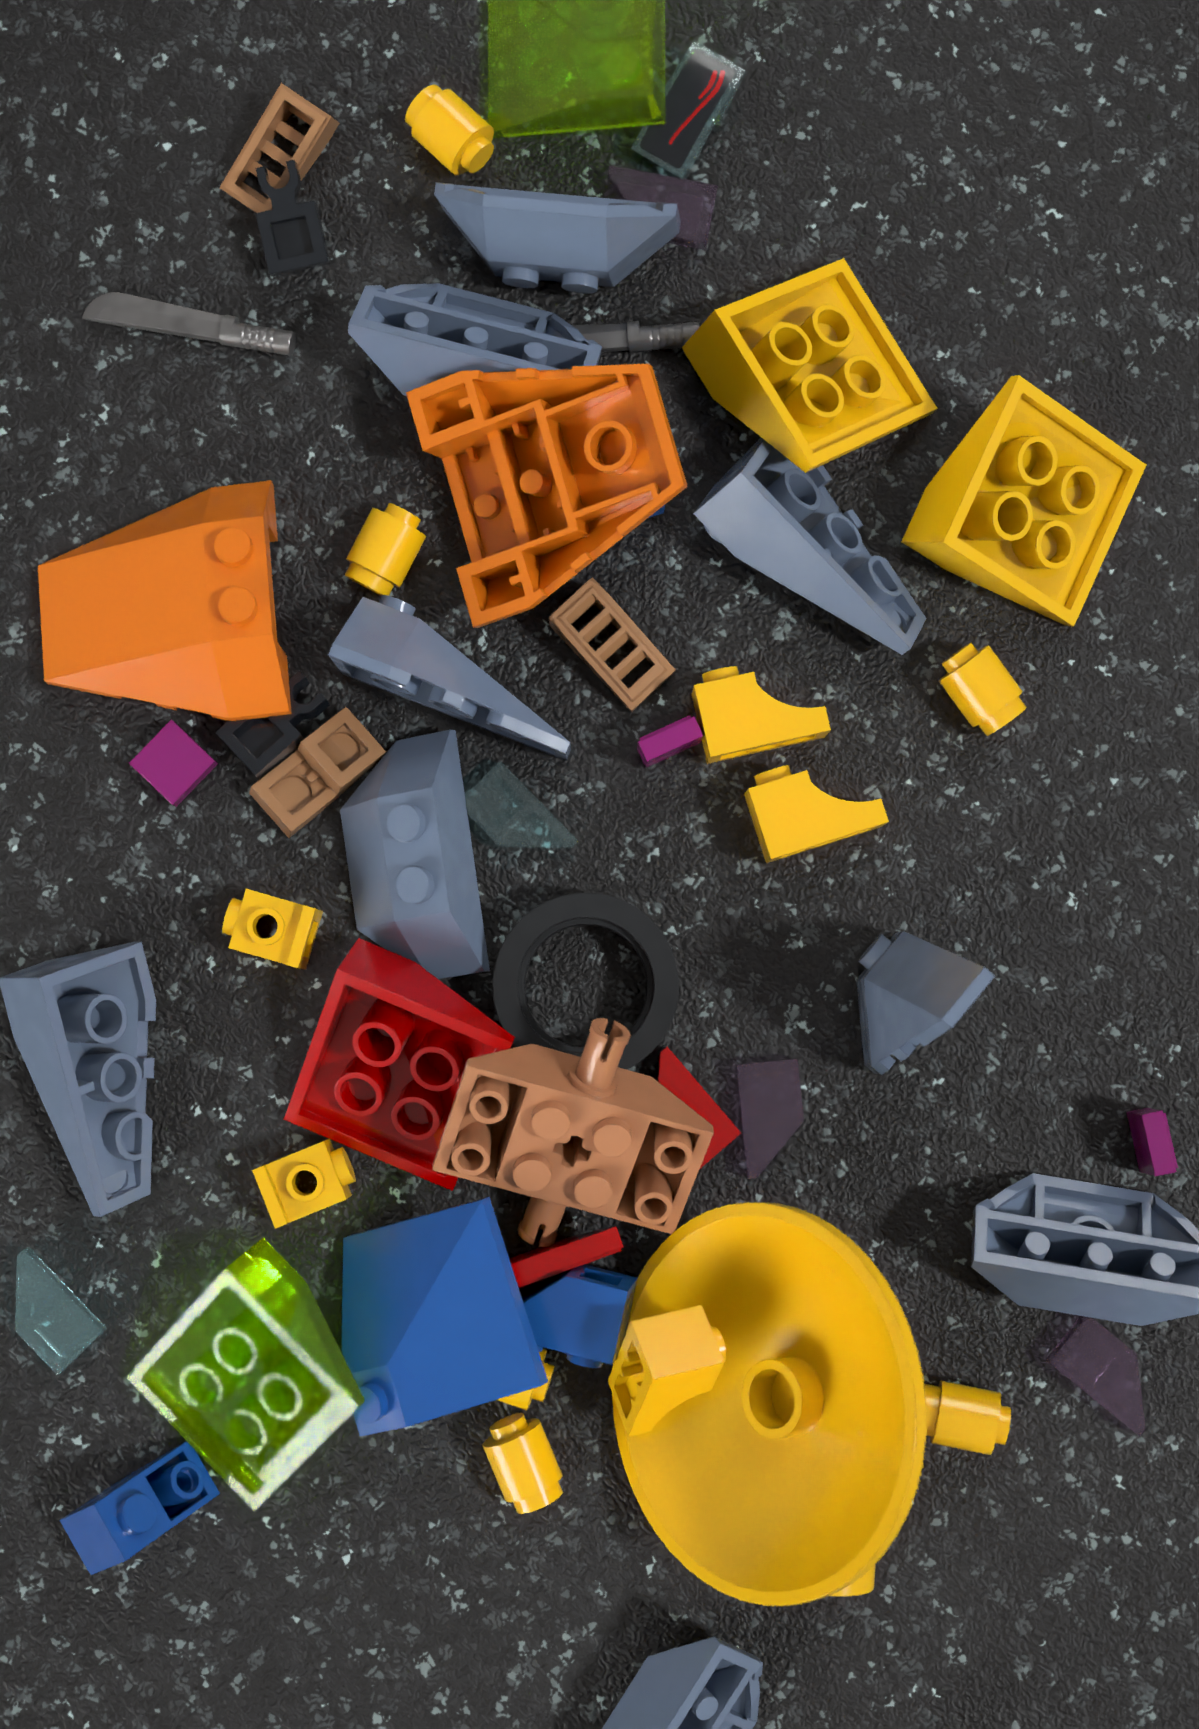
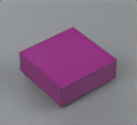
(669, 741)
(173, 763)
(1152, 1141)

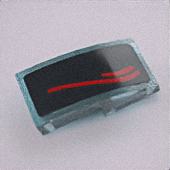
(693, 103)

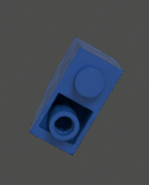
(582, 1314)
(139, 1508)

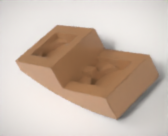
(317, 772)

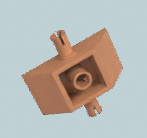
(574, 1135)

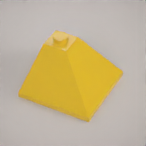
(809, 367)
(1027, 503)

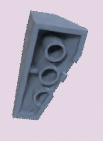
(799, 537)
(408, 658)
(911, 996)
(87, 1050)

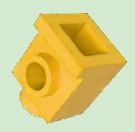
(294, 933)
(280, 1191)

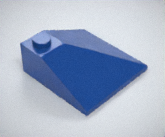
(434, 1318)

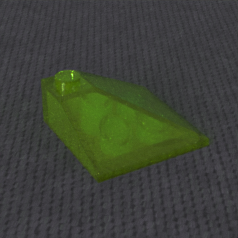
(575, 65)
(251, 1375)

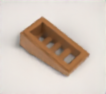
(270, 124)
(578, 604)

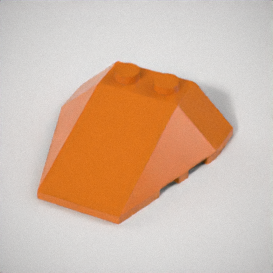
(545, 471)
(173, 609)

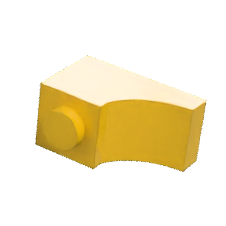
(745, 720)
(798, 816)
(663, 1365)

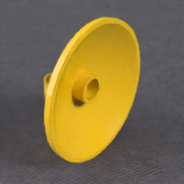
(815, 1425)

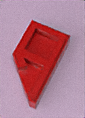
(682, 1084)
(565, 1255)

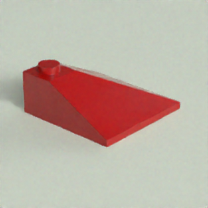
(390, 1060)

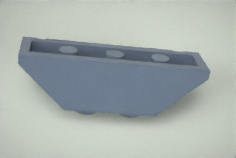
(558, 235)
(438, 330)
(416, 858)
(1088, 1250)
(692, 1688)

